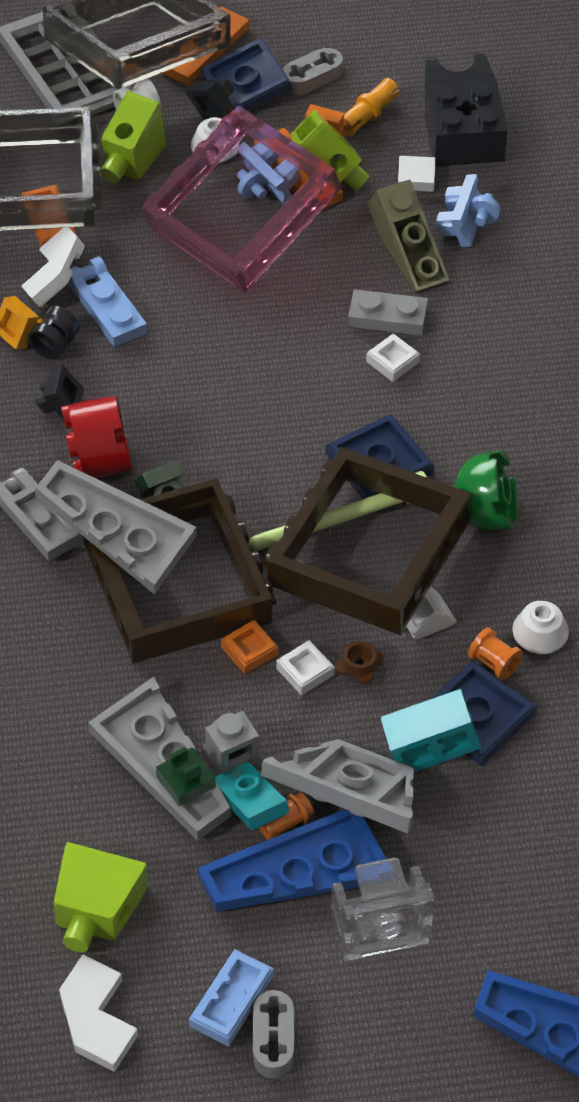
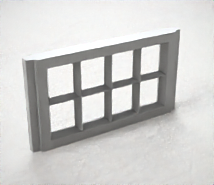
(32, 25)

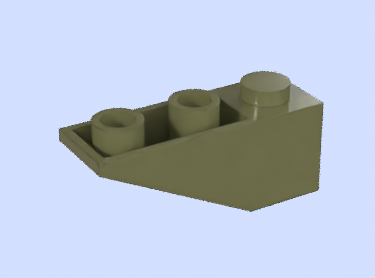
(407, 235)

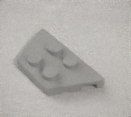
(350, 779)

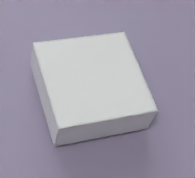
(420, 171)
(393, 357)
(305, 667)

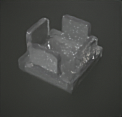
(387, 913)

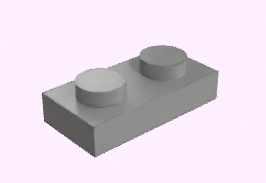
(387, 312)

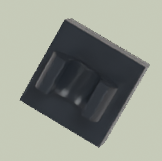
(211, 98)
(59, 391)

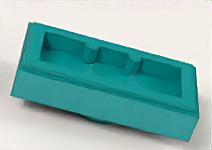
(251, 796)

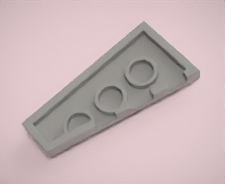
(121, 526)
(142, 735)

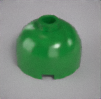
(492, 492)

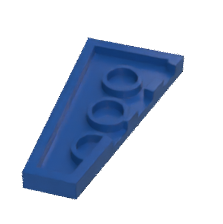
(293, 863)
(533, 1017)

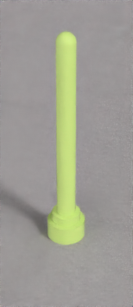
(331, 517)

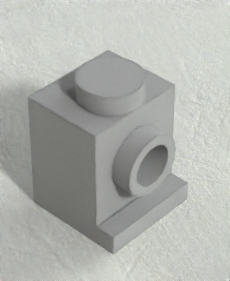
(228, 735)

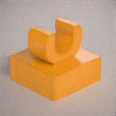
(16, 322)

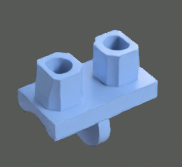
(260, 174)
(466, 211)

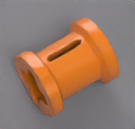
(495, 654)

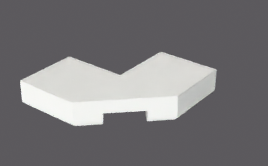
(56, 273)
(92, 1030)

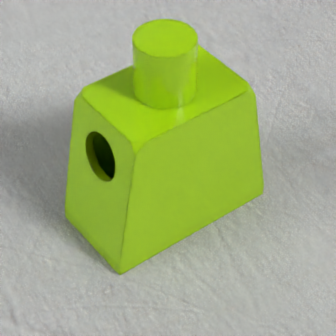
(132, 138)
(324, 142)
(96, 894)

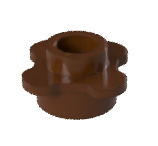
(359, 652)

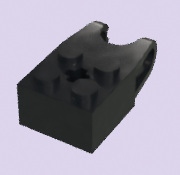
(464, 114)

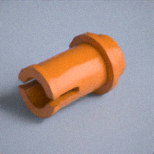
(299, 812)

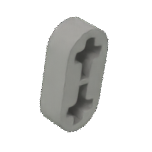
(314, 70)
(264, 1033)

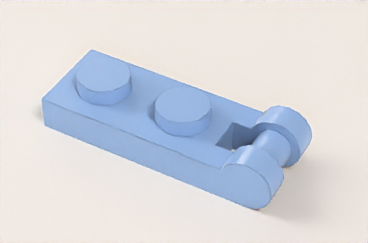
(107, 303)

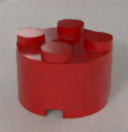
(97, 437)

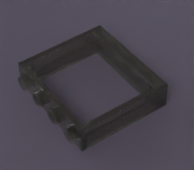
(202, 33)
(53, 127)

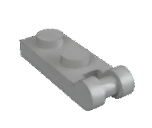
(36, 520)

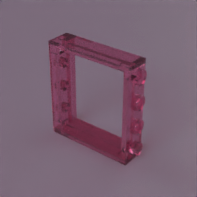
(276, 233)

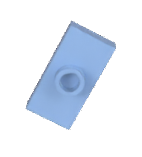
(231, 997)

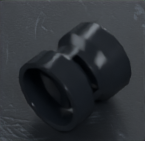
(52, 334)

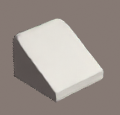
(430, 616)

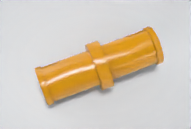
(369, 106)

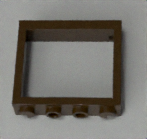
(189, 504)
(351, 598)

